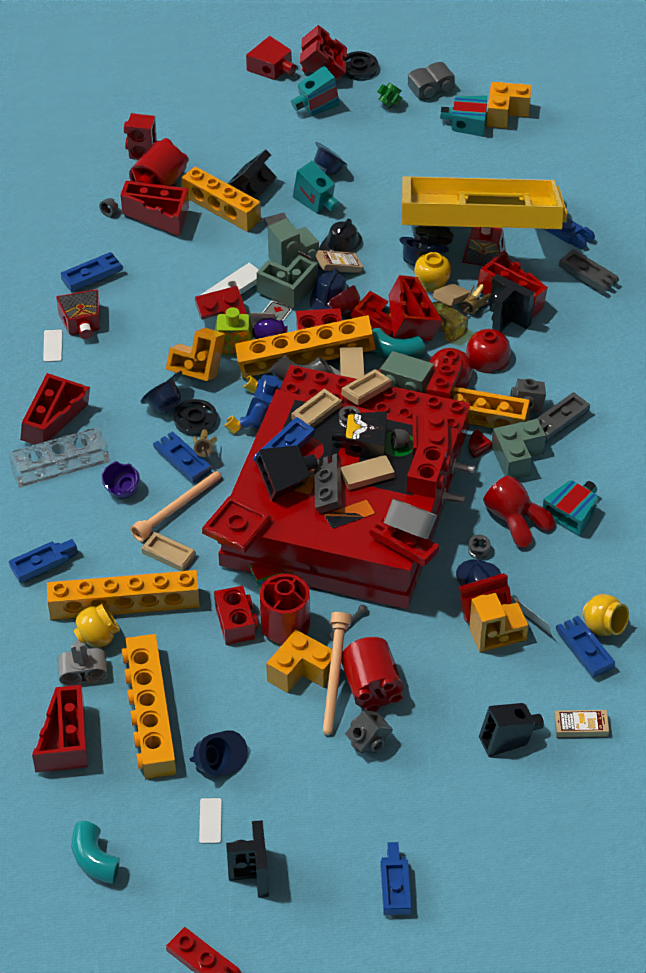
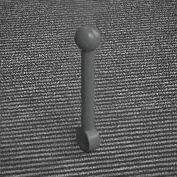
(362, 609)

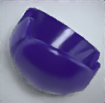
(269, 327)
(121, 479)

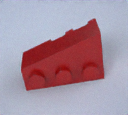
(156, 205)
(512, 270)
(412, 310)
(53, 408)
(63, 736)

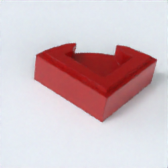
(478, 444)

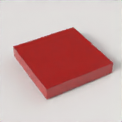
(236, 524)

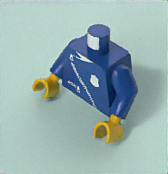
(263, 393)

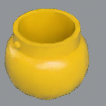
(432, 271)
(605, 615)
(96, 626)

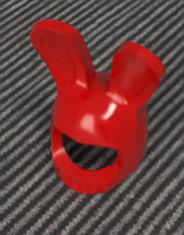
(510, 502)

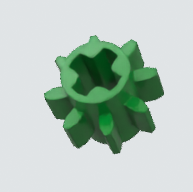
(389, 94)

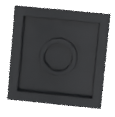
(254, 176)
(510, 303)
(249, 859)

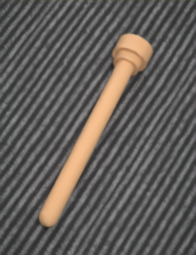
(142, 529)
(340, 623)

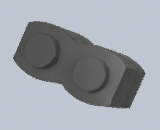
(431, 80)

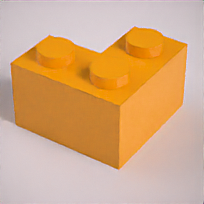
(506, 101)
(201, 359)
(496, 624)
(298, 658)

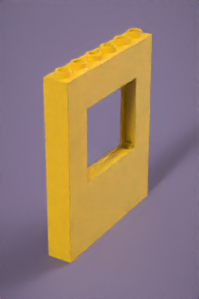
(482, 202)

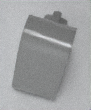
(410, 519)
(81, 665)

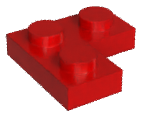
(218, 302)
(373, 306)

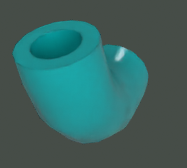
(385, 345)
(90, 856)

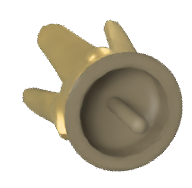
(471, 303)
(204, 446)

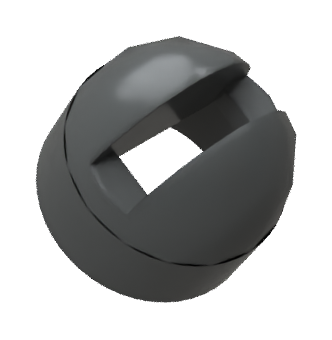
(104, 207)
(399, 438)

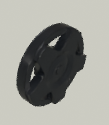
(360, 67)
(433, 235)
(195, 418)

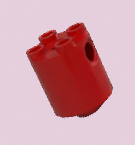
(160, 164)
(284, 607)
(372, 673)

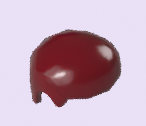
(345, 300)

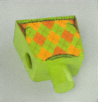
(237, 330)

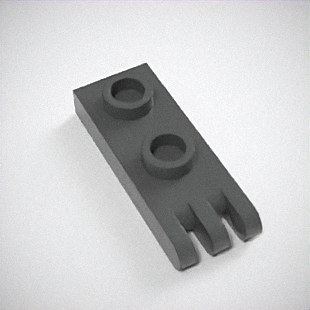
(588, 271)
(563, 414)
(328, 484)

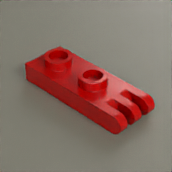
(444, 378)
(409, 545)
(198, 954)

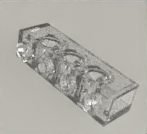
(59, 456)

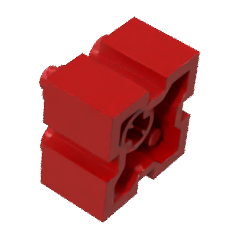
(321, 51)

